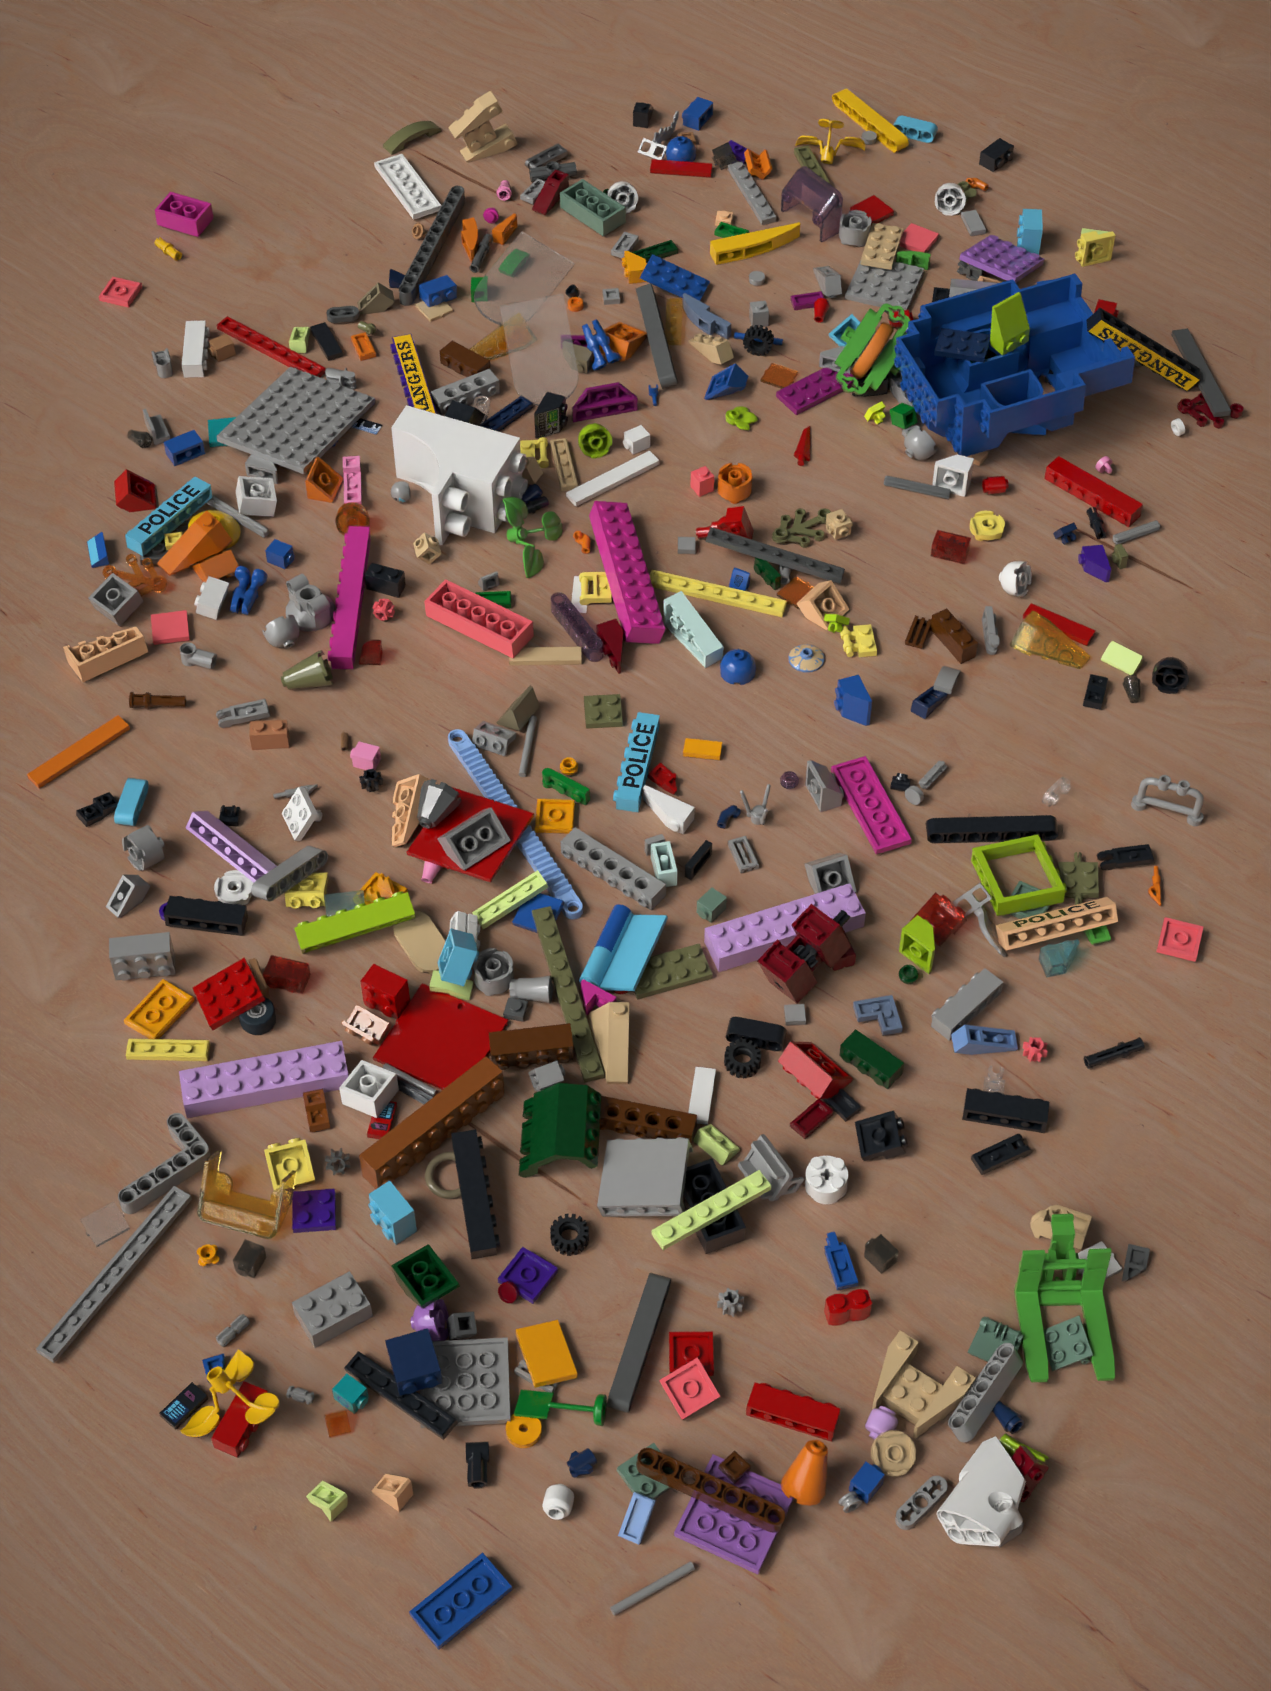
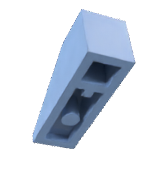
(983, 1040)

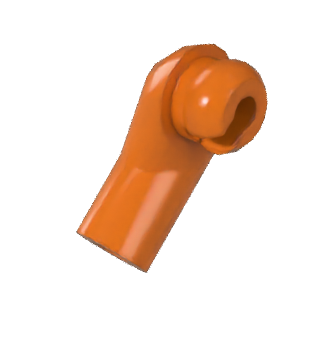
(977, 183)
(583, 540)

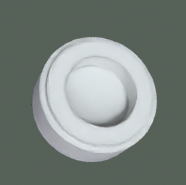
(1178, 427)

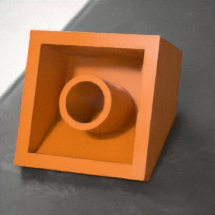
(217, 566)

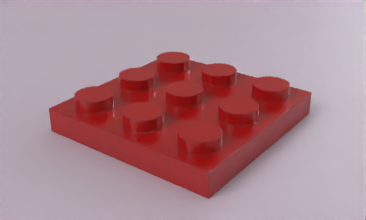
(228, 994)

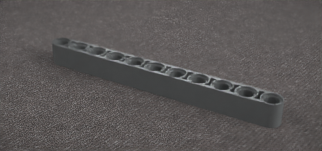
(431, 245)

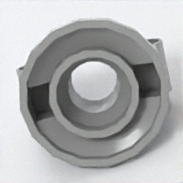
(308, 605)

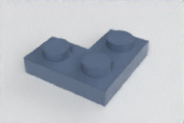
(881, 1009)

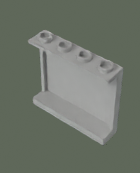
(644, 1177)

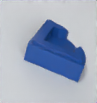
(210, 1363)

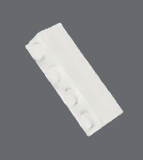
(195, 349)

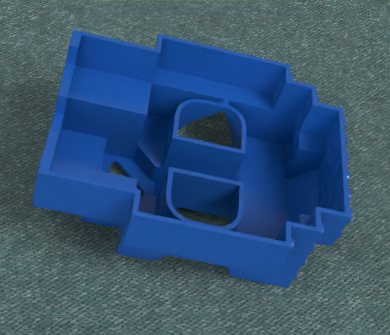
(987, 400)

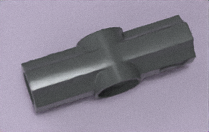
(545, 171)

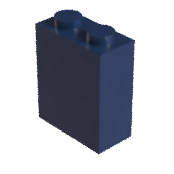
(414, 1362)

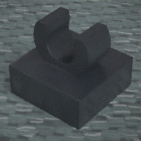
(230, 815)

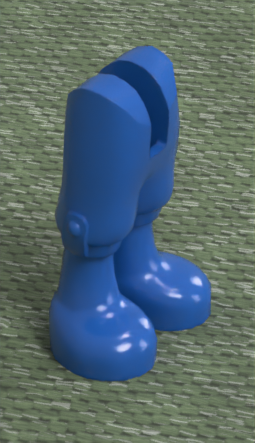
(597, 340)
(240, 594)

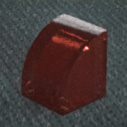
(371, 653)

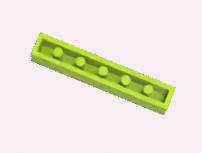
(354, 922)

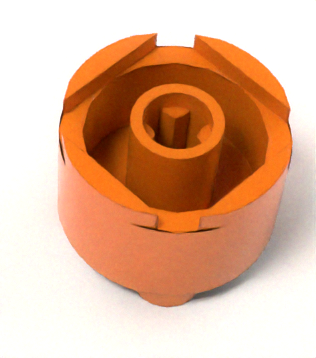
(735, 482)

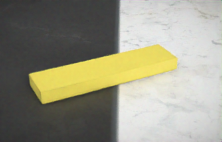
(167, 1049)

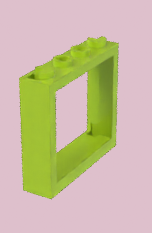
(1024, 901)

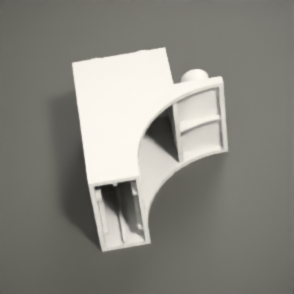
(461, 467)

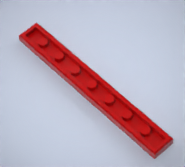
(269, 347)

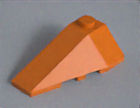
(199, 541)

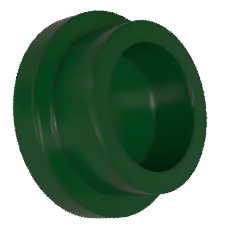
(908, 974)

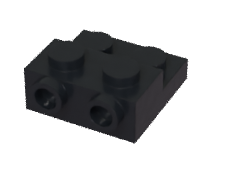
(881, 1136)

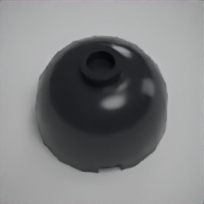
(1170, 675)

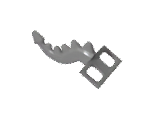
(663, 135)
(981, 913)

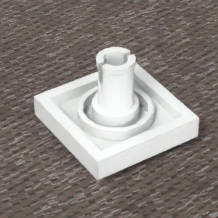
(300, 814)

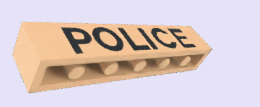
(1056, 923)

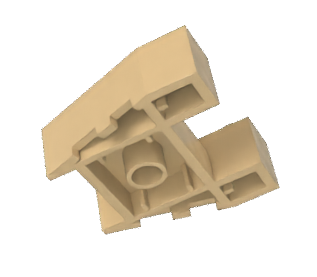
(478, 131)
(913, 1392)

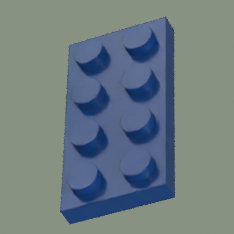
(674, 278)
(460, 1601)

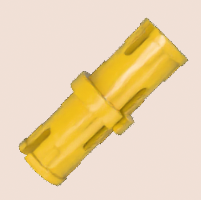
(168, 249)

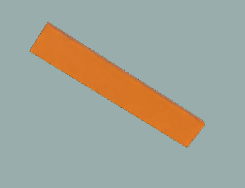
(78, 751)

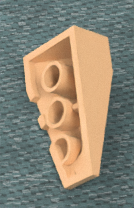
(407, 802)

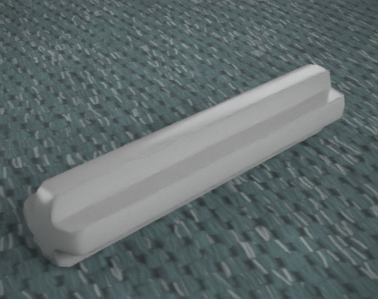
(1136, 532)

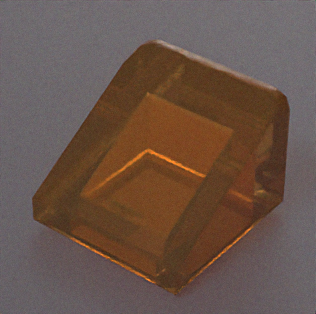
(337, 1423)

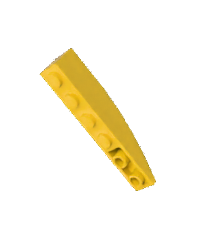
(752, 243)

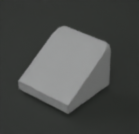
(489, 581)

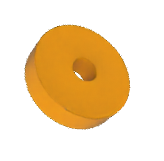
(523, 1439)

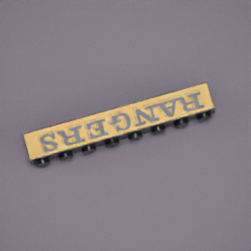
(1146, 351)

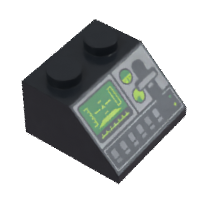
(550, 415)

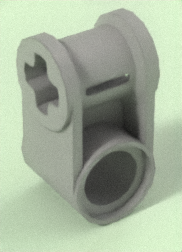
(163, 363)

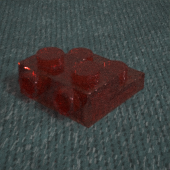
(942, 916)

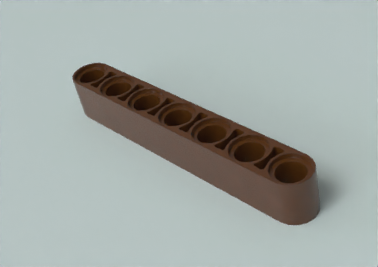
(716, 1499)

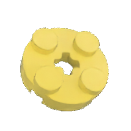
(981, 532)

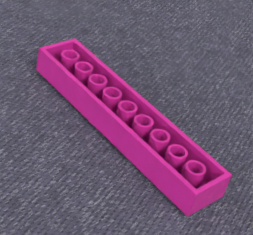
(626, 572)

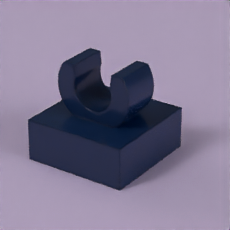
(1064, 532)

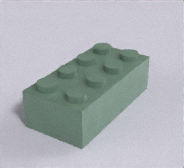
(592, 207)

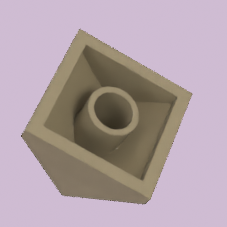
(520, 710)

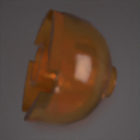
(351, 515)

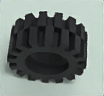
(758, 333)
(745, 1049)
(569, 1245)

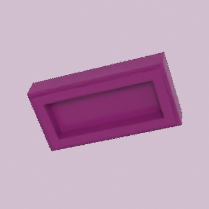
(805, 301)

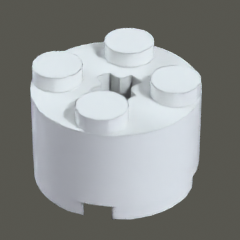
(826, 1179)

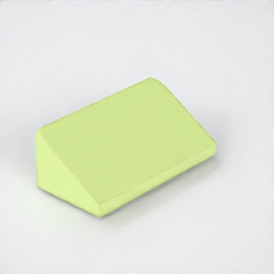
(1122, 658)
(715, 1144)

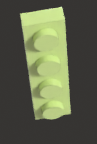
(510, 899)

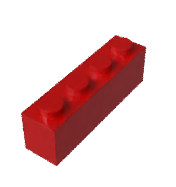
(793, 1411)

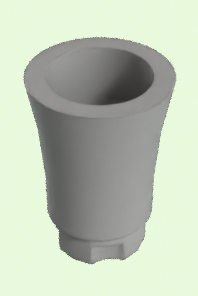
(532, 989)

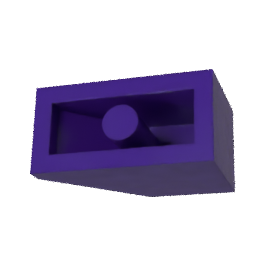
(1095, 562)

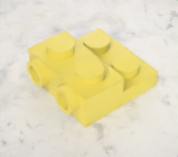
(1095, 248)
(308, 892)
(289, 1157)

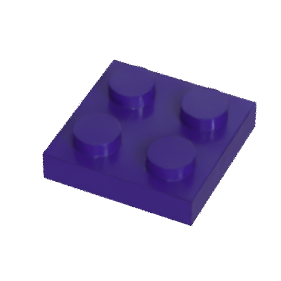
(314, 1210)
(529, 1274)

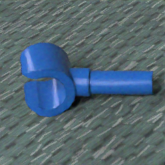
(654, 393)

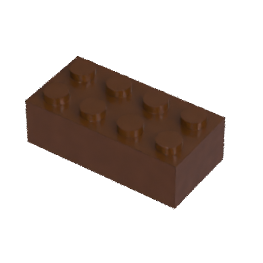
(531, 1046)

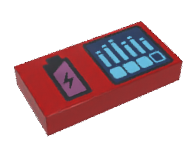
(382, 1124)

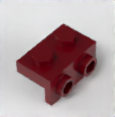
(1030, 1469)

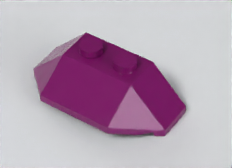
(603, 402)

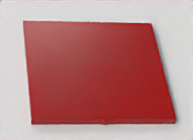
(511, 818)
(438, 1037)

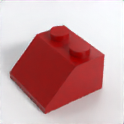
(134, 492)

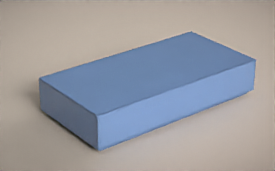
(637, 1517)

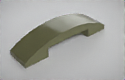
(408, 133)

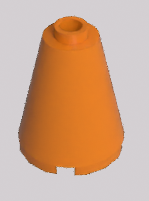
(807, 1474)

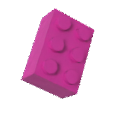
(184, 214)

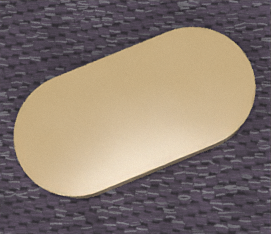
(420, 942)

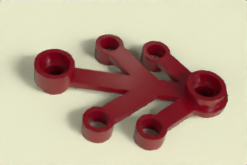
(1189, 406)

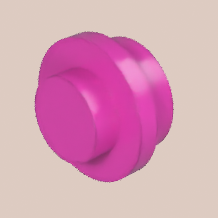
(491, 215)

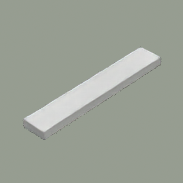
(612, 478)

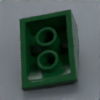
(424, 1276)

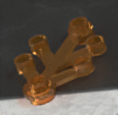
(138, 578)

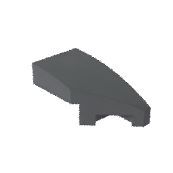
(1135, 1261)

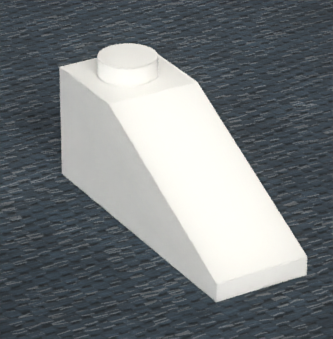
(670, 811)

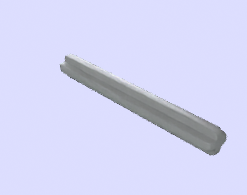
(242, 519)

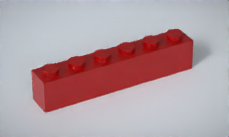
(1093, 491)

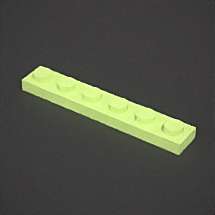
(711, 1210)

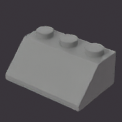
(474, 838)

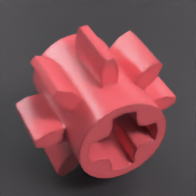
(383, 609)
(1035, 1049)

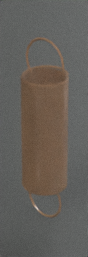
(344, 742)

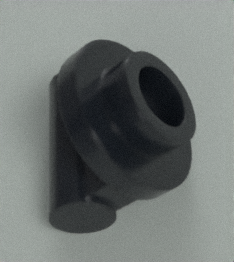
(900, 782)

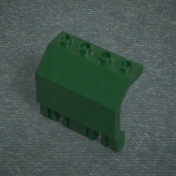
(560, 1126)

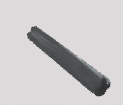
(917, 487)

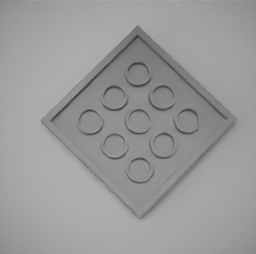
(882, 286)
(473, 1381)

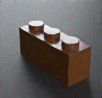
(462, 359)
(953, 636)

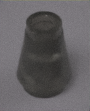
(141, 438)
(1133, 688)

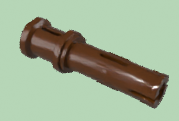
(147, 700)

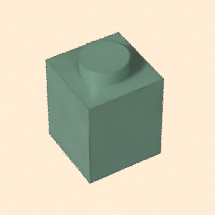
(711, 905)

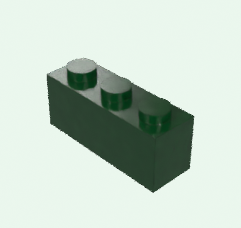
(871, 1059)

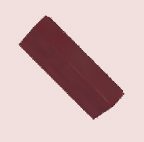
(811, 1118)

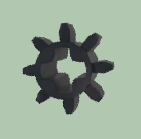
(371, 780)

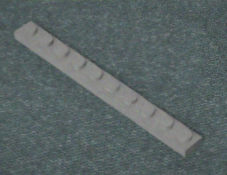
(113, 1274)

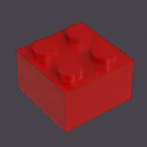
(385, 991)

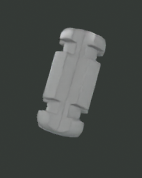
(300, 1395)

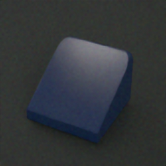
(395, 278)

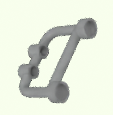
(1182, 788)

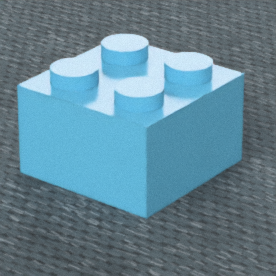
(1030, 230)
(457, 957)
(392, 1213)

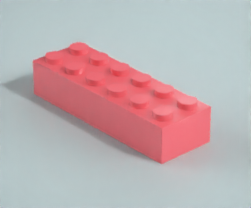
(479, 618)

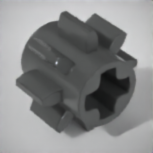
(340, 1167)

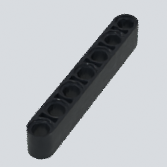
(990, 828)

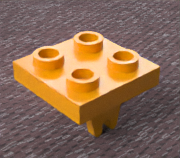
(380, 886)

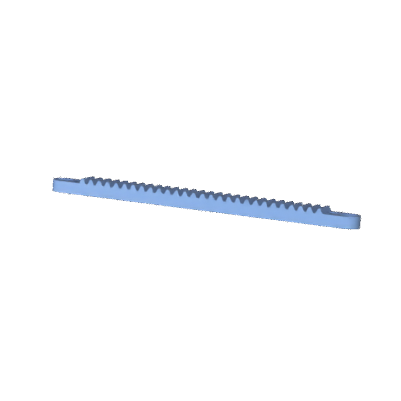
(528, 842)

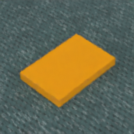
(159, 1010)
(546, 1353)

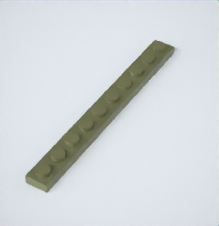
(567, 994)

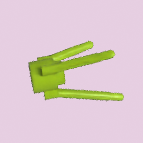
(1011, 1445)

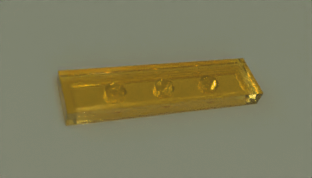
(673, 321)

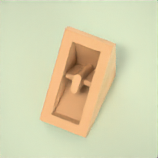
(394, 1490)

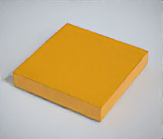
(554, 816)

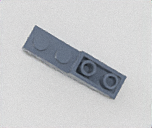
(700, 315)

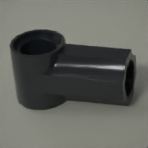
(477, 1457)

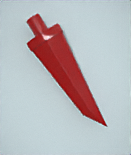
(802, 451)

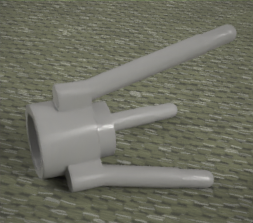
(759, 812)

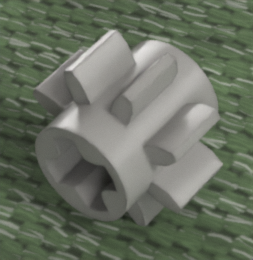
(733, 1297)

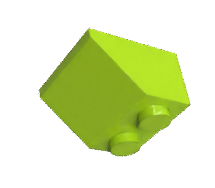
(918, 943)

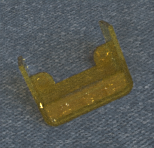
(240, 1211)

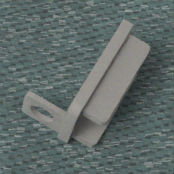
(773, 1167)

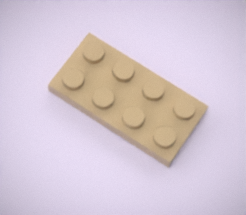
(881, 246)

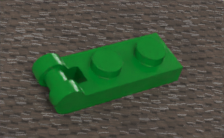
(565, 786)

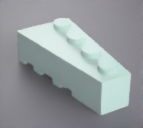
(691, 630)

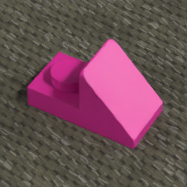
(594, 996)

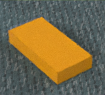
(702, 749)

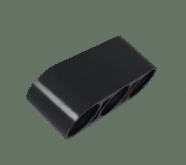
(764, 1034)

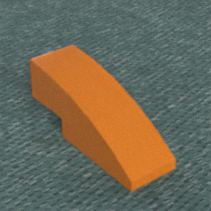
(470, 237)

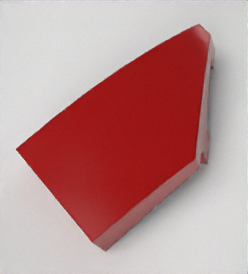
(663, 778)

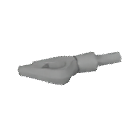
(290, 792)

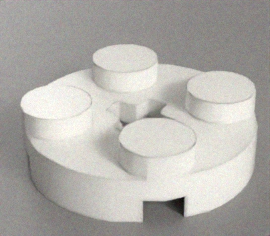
(233, 878)

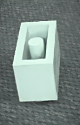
(664, 863)

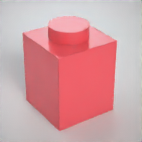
(702, 481)

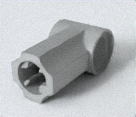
(192, 656)

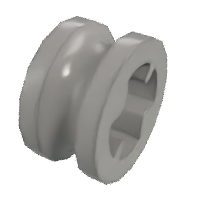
(850, 1502)

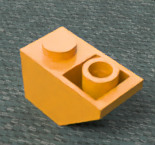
(633, 266)

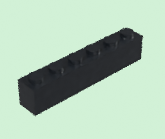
(474, 1194)

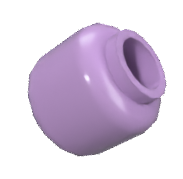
(881, 1420)

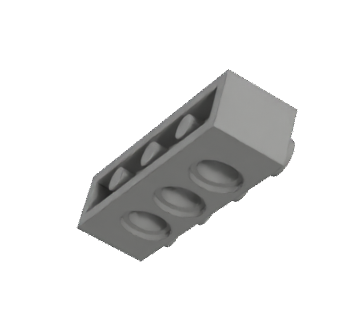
(465, 390)

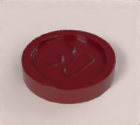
(508, 1292)

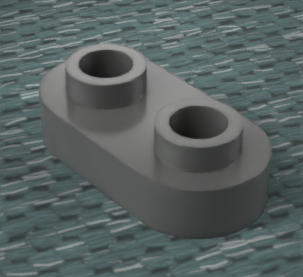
(342, 314)

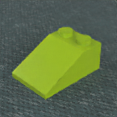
(1009, 325)

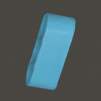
(916, 128)
(131, 801)

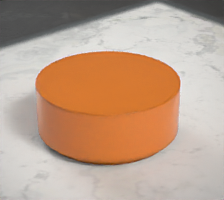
(575, 304)

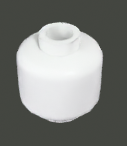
(558, 1501)

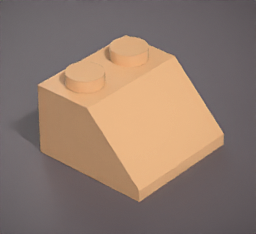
(820, 601)

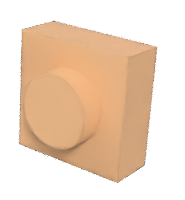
(723, 216)

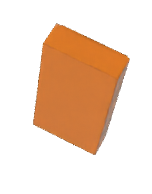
(363, 346)

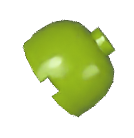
(594, 440)

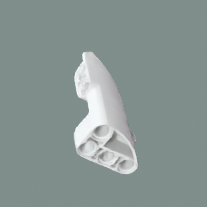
(985, 1499)

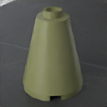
(308, 673)

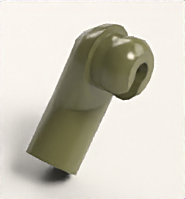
(368, 328)

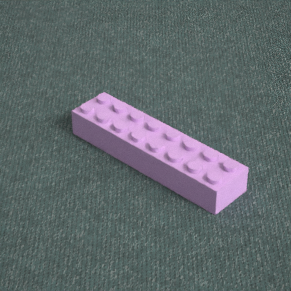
(750, 936)
(262, 1079)

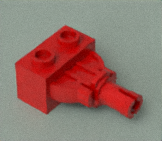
(734, 522)

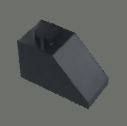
(642, 114)

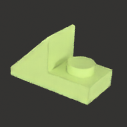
(329, 1499)

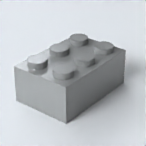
(142, 956)
(332, 1309)

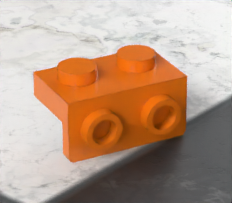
(758, 164)

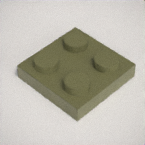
(603, 711)

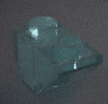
(1058, 957)

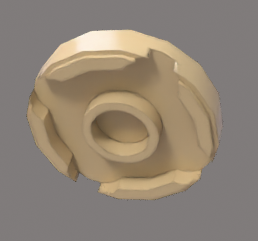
(893, 1452)

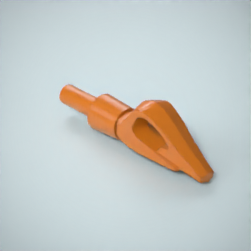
(1156, 879)

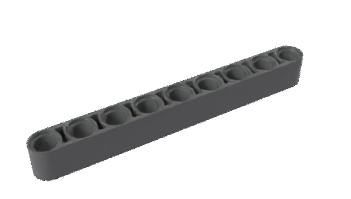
(656, 336)

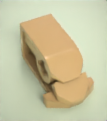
(1041, 1223)

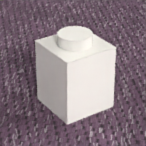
(636, 439)

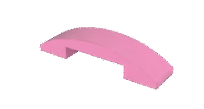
(352, 479)

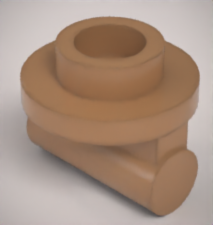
(418, 231)

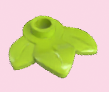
(741, 417)

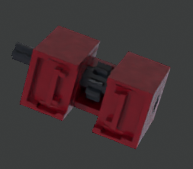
(816, 941)

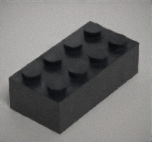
(700, 1184)

